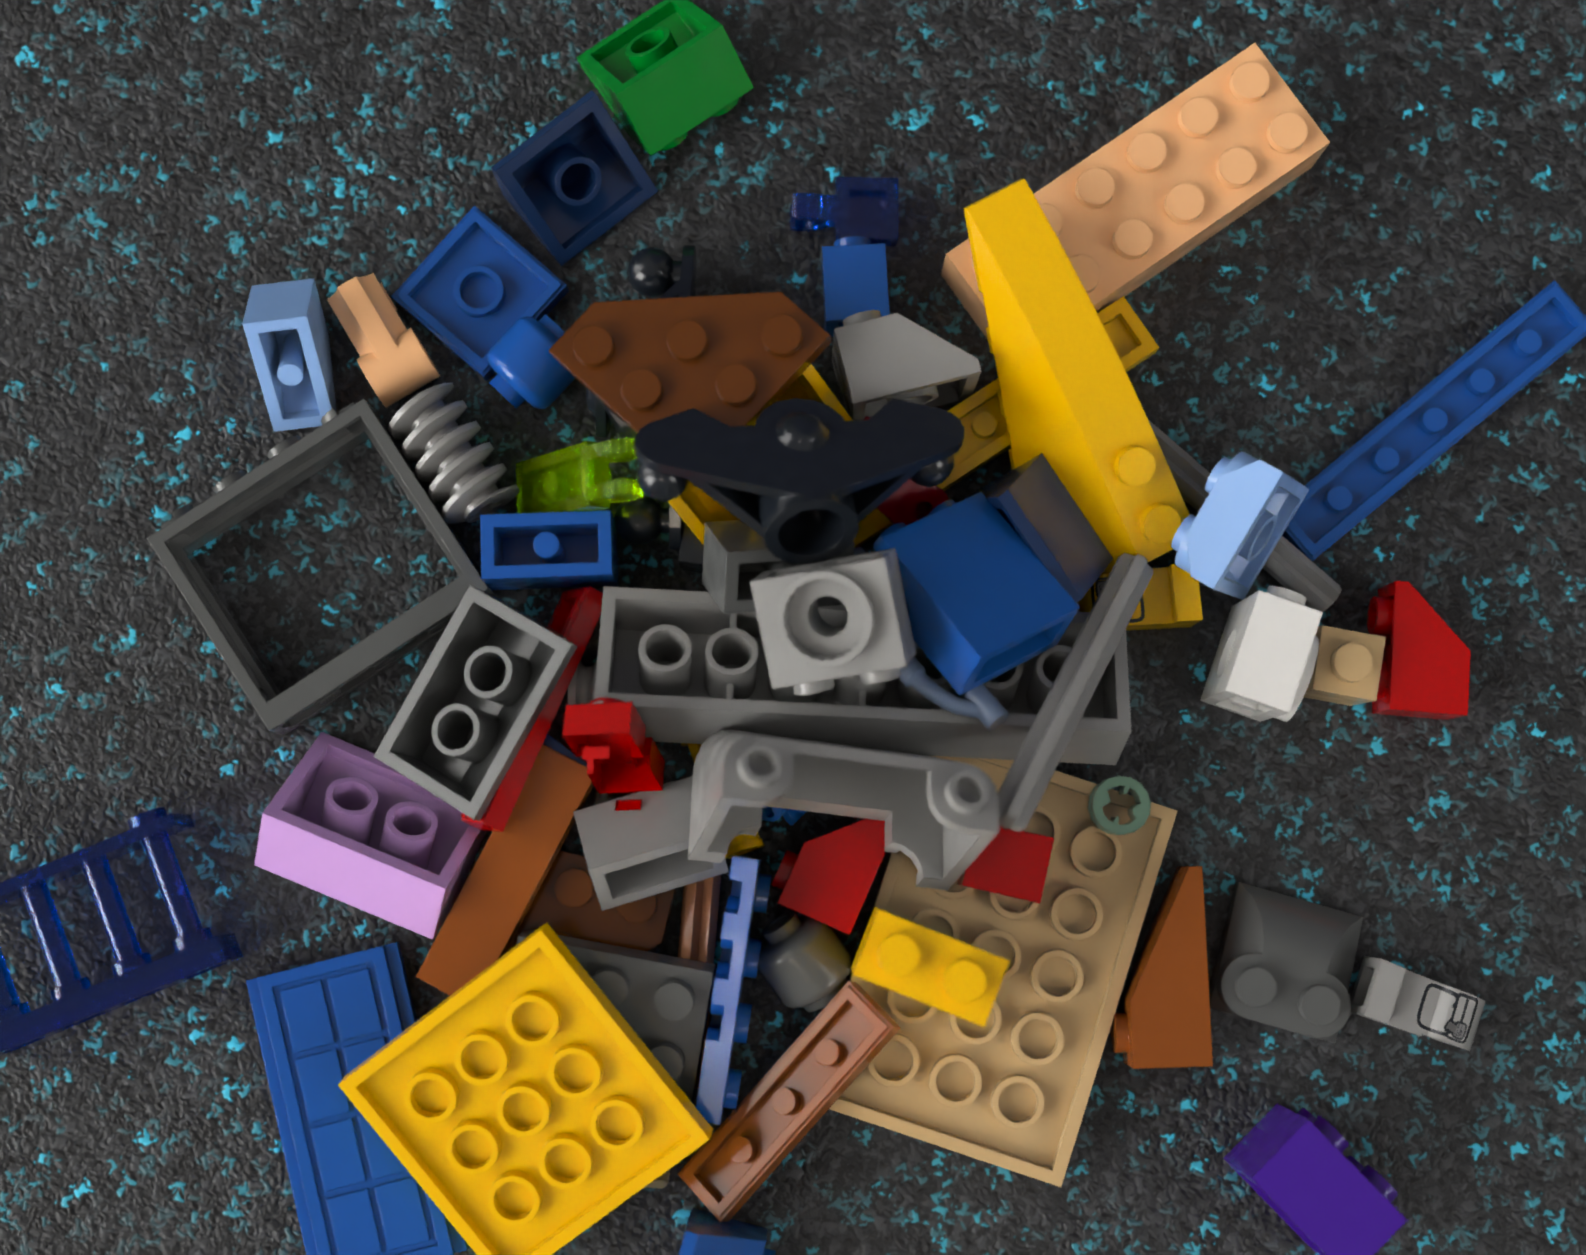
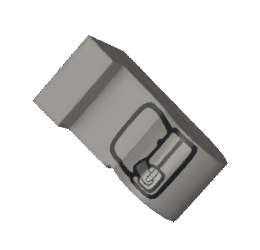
(1415, 1003)

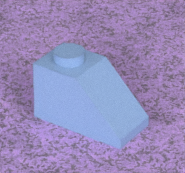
(290, 352)

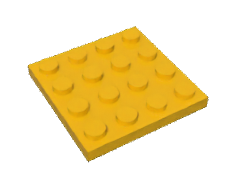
(526, 1103)

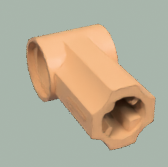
(388, 351)

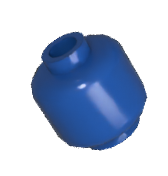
(525, 364)

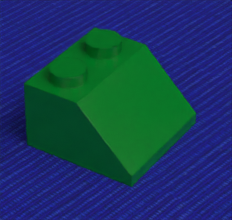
(666, 73)

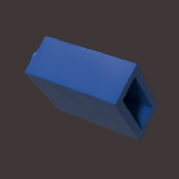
(976, 592)

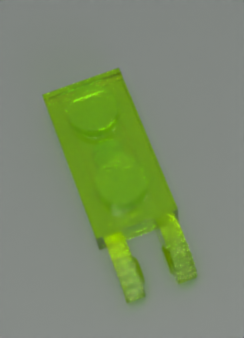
(576, 478)

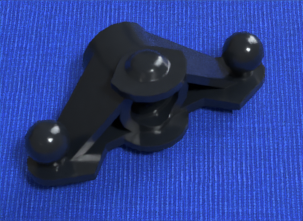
(651, 274)
(801, 468)

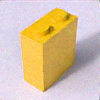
(929, 966)

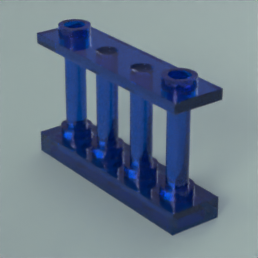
(134, 972)

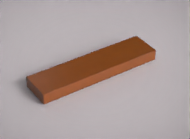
(508, 873)
(788, 1101)

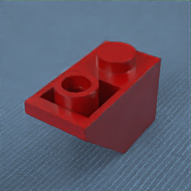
(1423, 659)

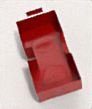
(615, 748)

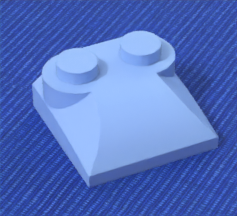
(1237, 523)

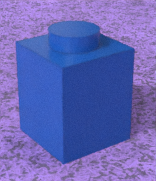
(853, 280)

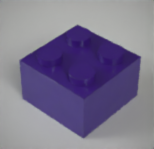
(1313, 1187)

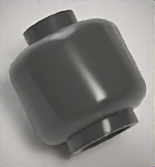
(803, 961)

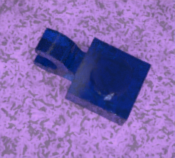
(857, 208)

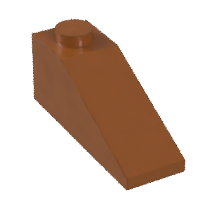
(1167, 993)

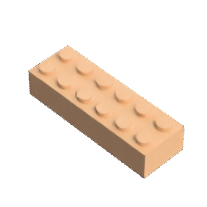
(1169, 181)

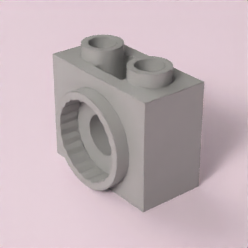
(811, 653)

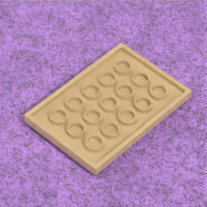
(1026, 1077)

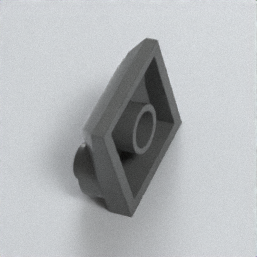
(1285, 963)

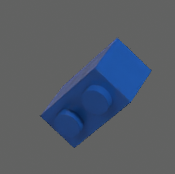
(549, 550)

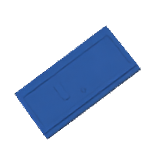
(343, 1177)

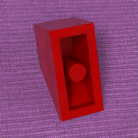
(833, 873)

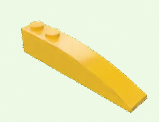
(1065, 380)

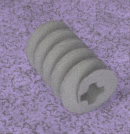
(447, 456)

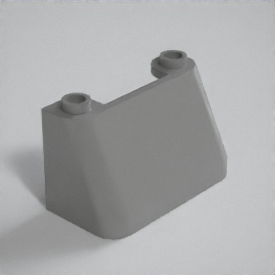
(930, 805)

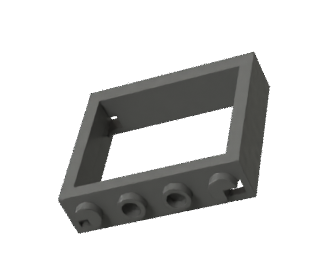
(246, 493)

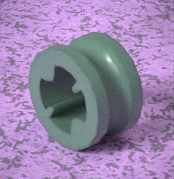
(1138, 812)

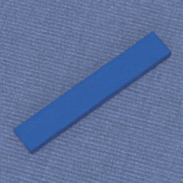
(1435, 419)

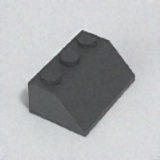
(475, 701)

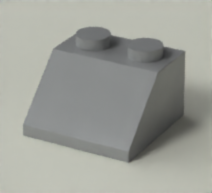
(898, 360)

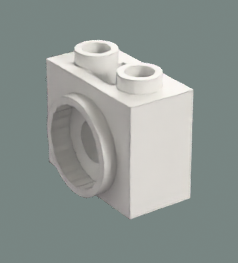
(1265, 656)

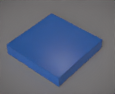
(477, 289)

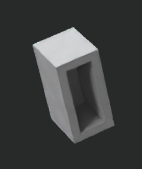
(643, 849)

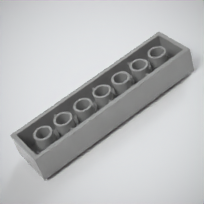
(709, 673)

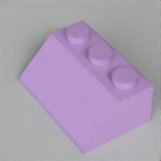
(367, 837)

